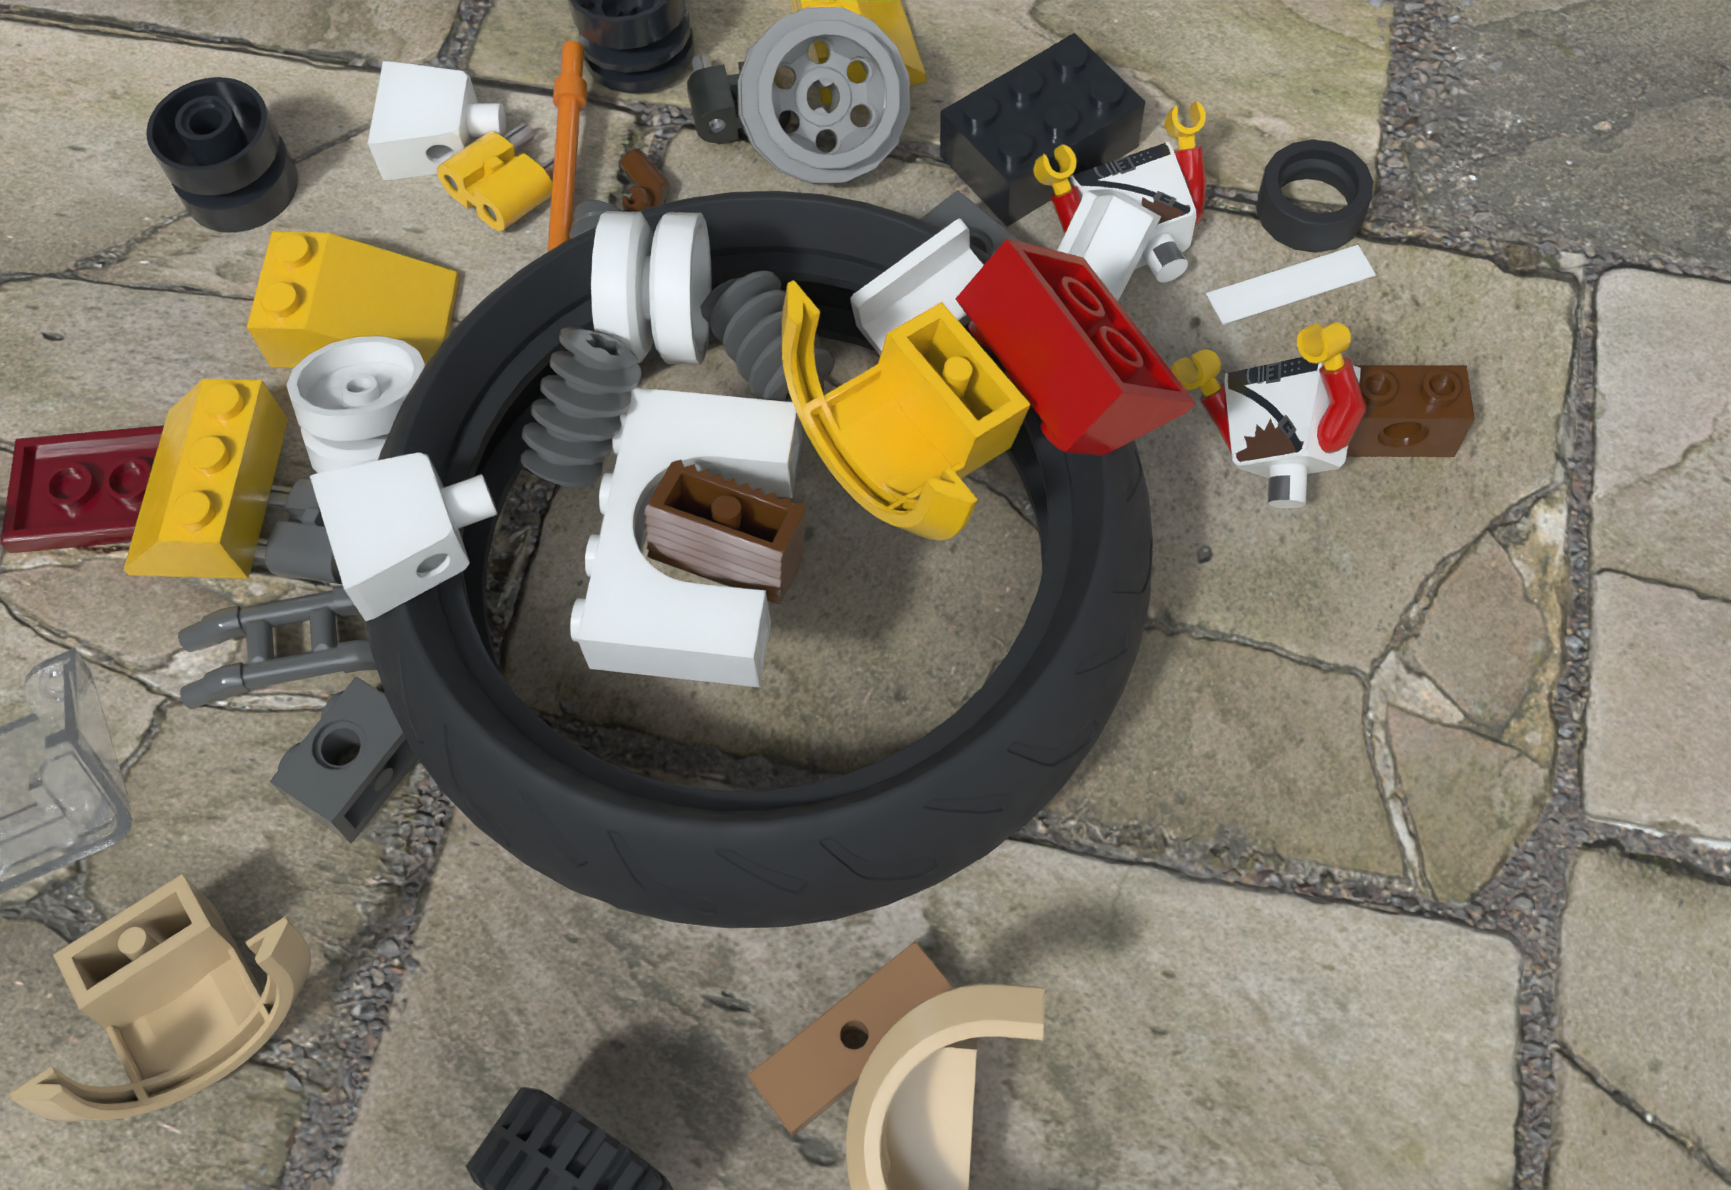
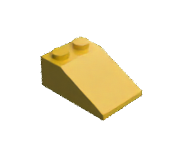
(338, 289)

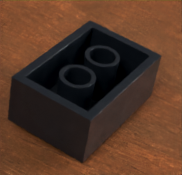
(1030, 111)

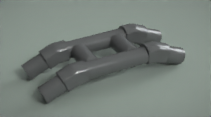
(262, 667)

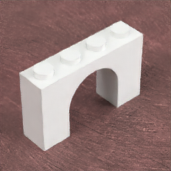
(633, 612)

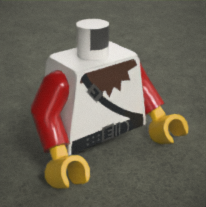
(1156, 178)
(1284, 414)

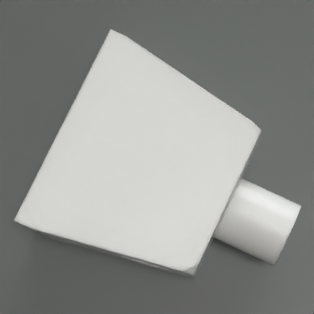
(426, 118)
(397, 527)

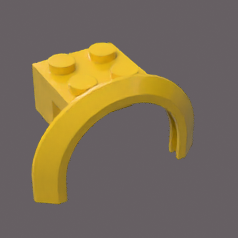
(910, 422)

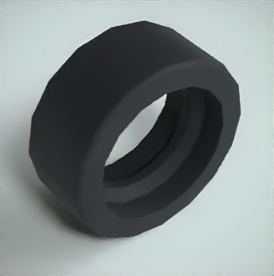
(1320, 162)

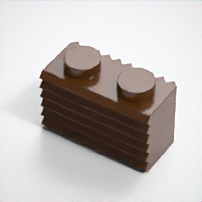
(725, 531)

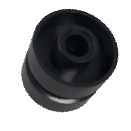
(222, 154)

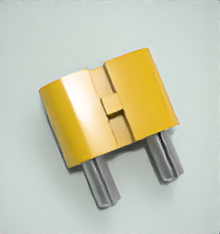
(497, 180)

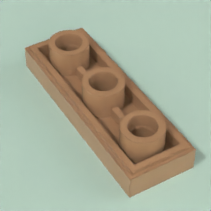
(816, 1066)

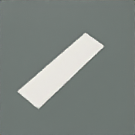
(1290, 284)

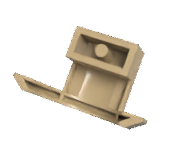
(171, 1001)
(918, 1086)

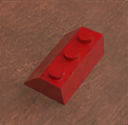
(1070, 349)

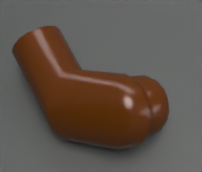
(650, 183)

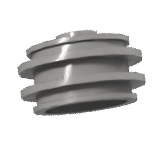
(882, 92)

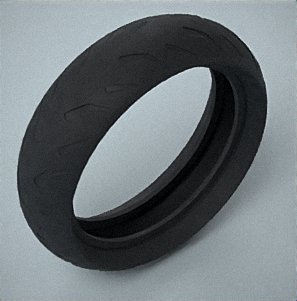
(754, 852)

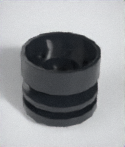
(634, 42)

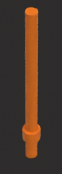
(570, 99)

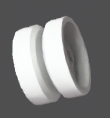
(652, 284)
(351, 397)

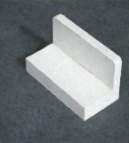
(1110, 236)
(916, 283)

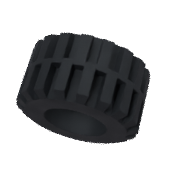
(554, 1148)

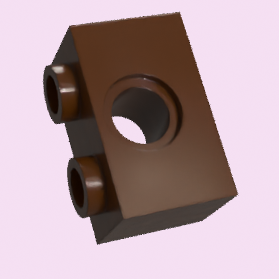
(1413, 411)

